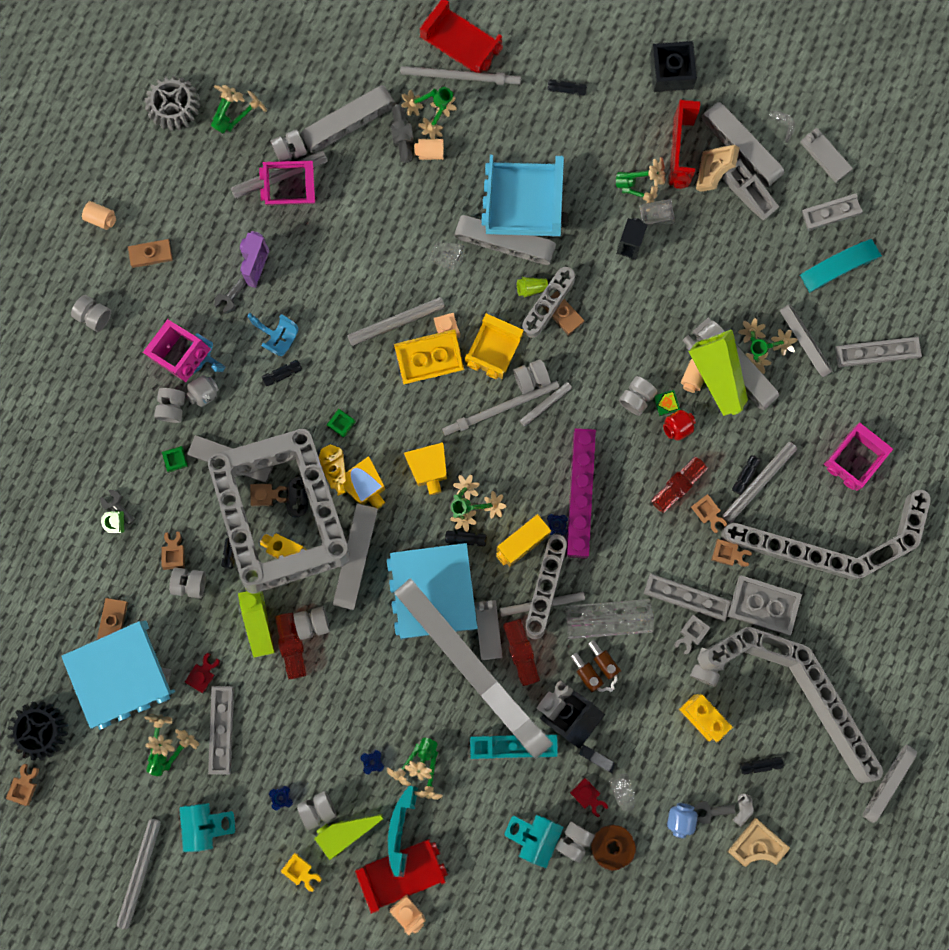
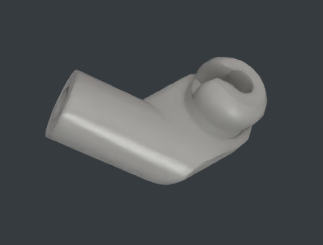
(746, 809)

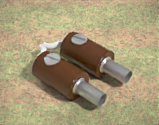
(589, 675)

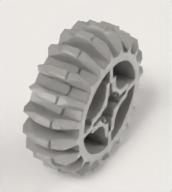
(165, 116)

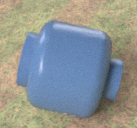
(682, 820)

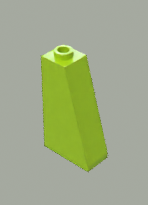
(721, 371)

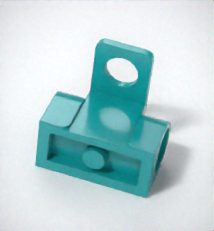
(200, 826)
(536, 838)

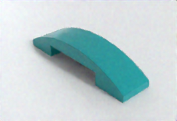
(840, 264)
(505, 747)
(397, 859)

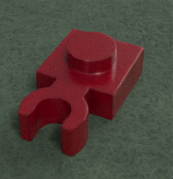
(200, 676)
(586, 795)

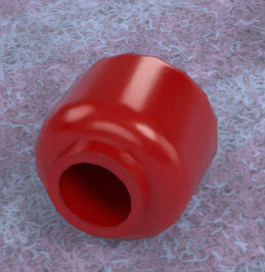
(679, 425)

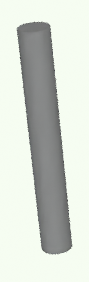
(545, 404)

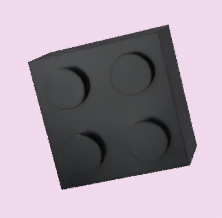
(673, 66)

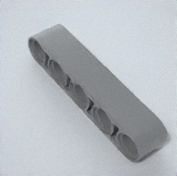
(347, 119)
(751, 152)
(522, 246)
(756, 384)
(358, 547)
(546, 576)

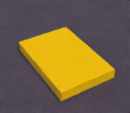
(429, 356)

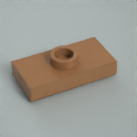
(150, 253)
(565, 316)
(112, 617)

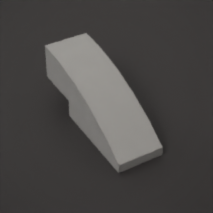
(750, 190)

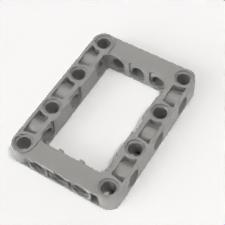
(261, 456)

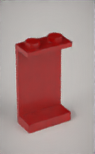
(460, 38)
(685, 115)
(421, 872)

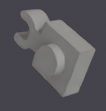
(693, 632)
(553, 702)

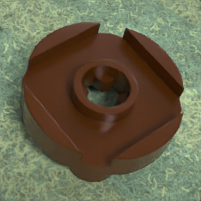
(619, 858)

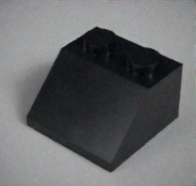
(576, 719)

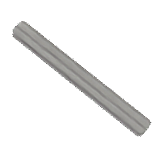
(276, 176)
(396, 321)
(759, 482)
(138, 874)

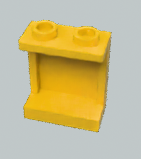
(494, 347)
(705, 718)

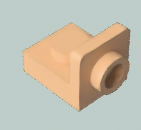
(446, 323)
(408, 915)

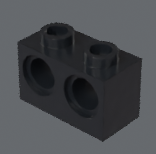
(632, 238)

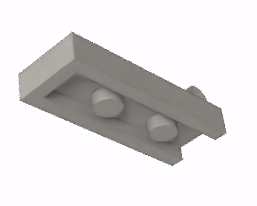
(826, 155)
(832, 212)
(488, 630)

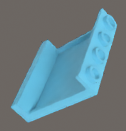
(523, 198)
(443, 578)
(117, 675)

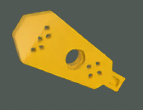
(330, 459)

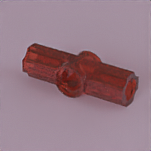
(679, 484)
(290, 646)
(521, 652)

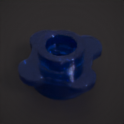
(561, 529)
(368, 767)
(275, 794)

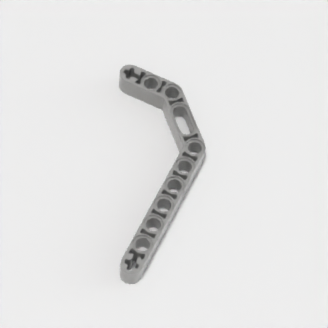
(825, 556)
(473, 670)
(864, 763)

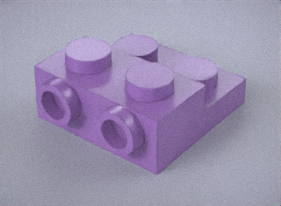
(255, 254)

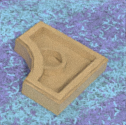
(714, 165)
(758, 843)

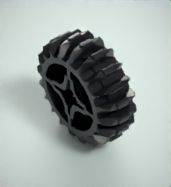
(42, 739)

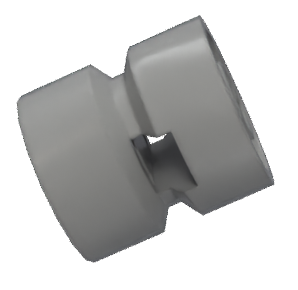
(281, 149)
(91, 313)
(531, 376)
(636, 398)
(169, 405)
(195, 582)
(311, 623)
(708, 677)
(317, 810)
(575, 842)

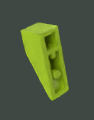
(256, 623)
(342, 834)

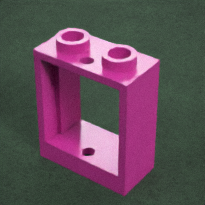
(309, 178)
(165, 340)
(871, 441)

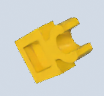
(298, 870)

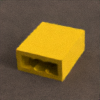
(522, 541)

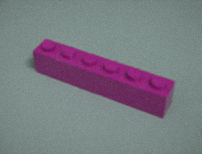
(580, 493)

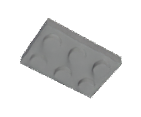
(764, 605)

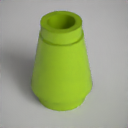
(531, 286)

